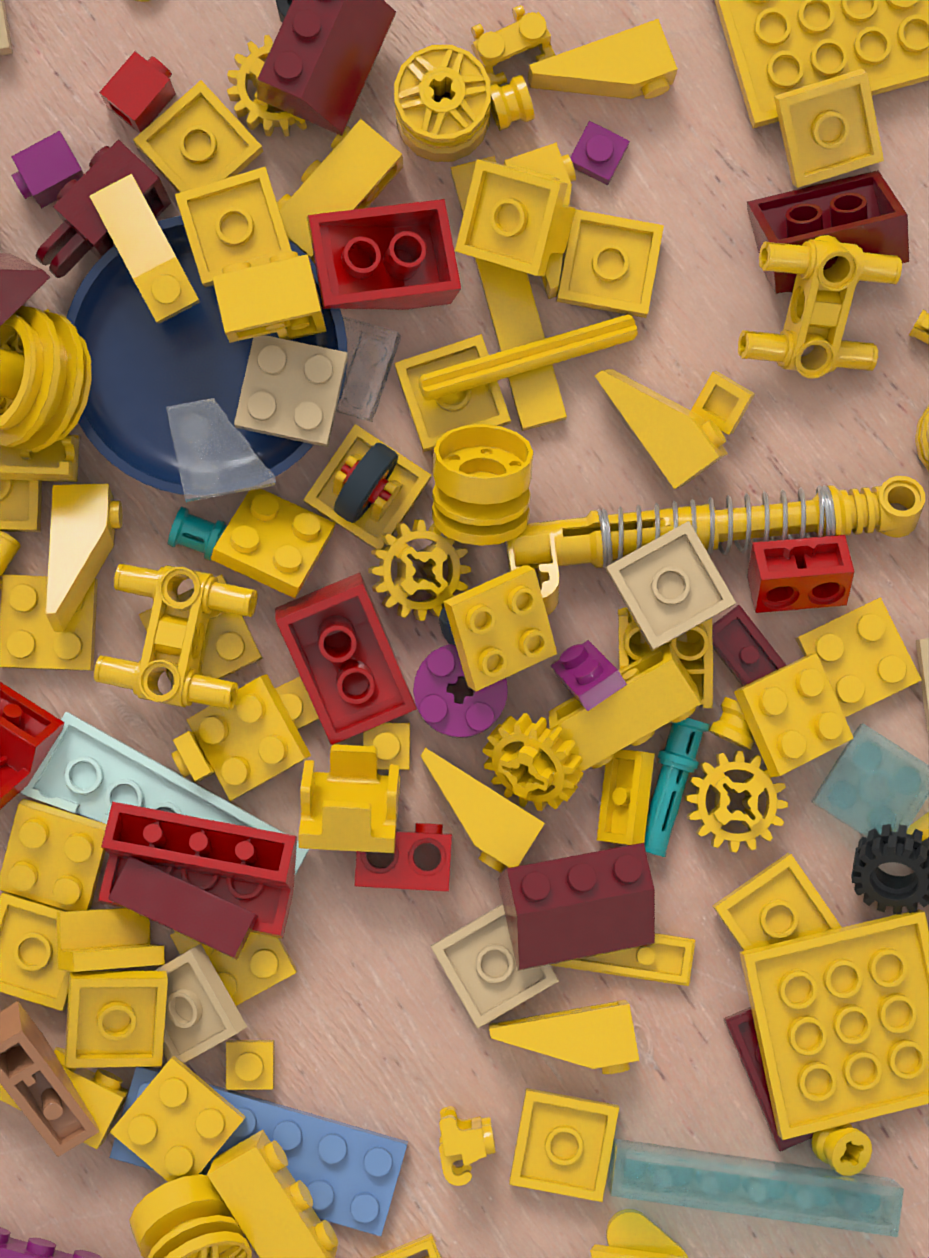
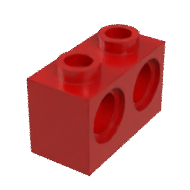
(800, 573)
(403, 871)

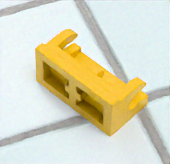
(52, 463)

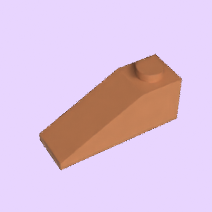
(40, 1084)

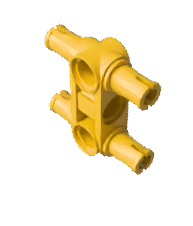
(819, 306)
(175, 636)

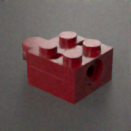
(82, 224)

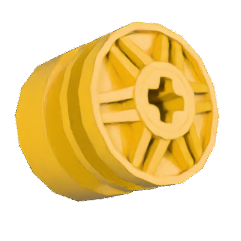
(452, 126)
(481, 484)
(187, 1222)

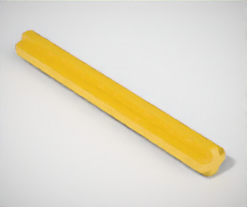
(527, 357)

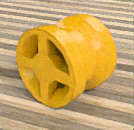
(511, 103)
(733, 725)
(842, 1148)

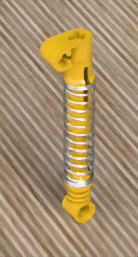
(607, 538)

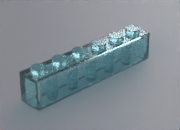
(754, 1187)

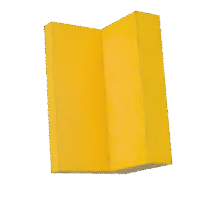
(105, 940)

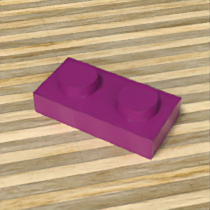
(588, 674)

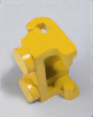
(524, 34)
(464, 1141)

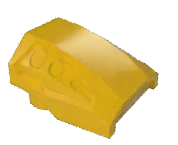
(692, 648)

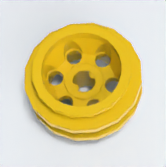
(41, 378)

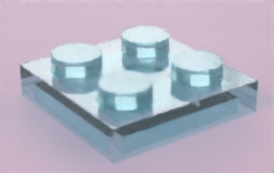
(874, 784)

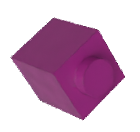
(45, 169)

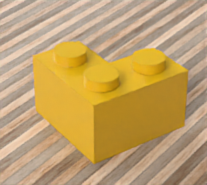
(269, 298)

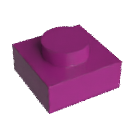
(599, 152)

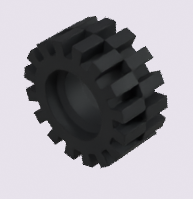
(887, 888)

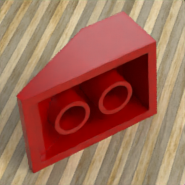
(385, 257)
(344, 658)

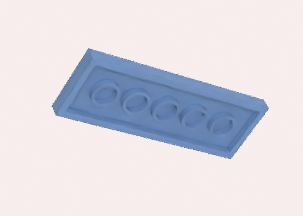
(342, 1165)

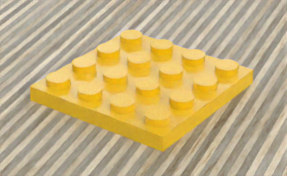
(843, 1022)

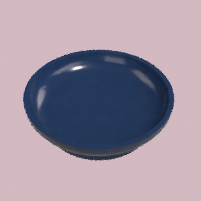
(152, 365)

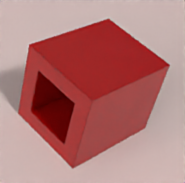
(139, 91)

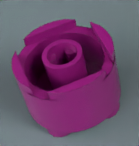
(438, 707)

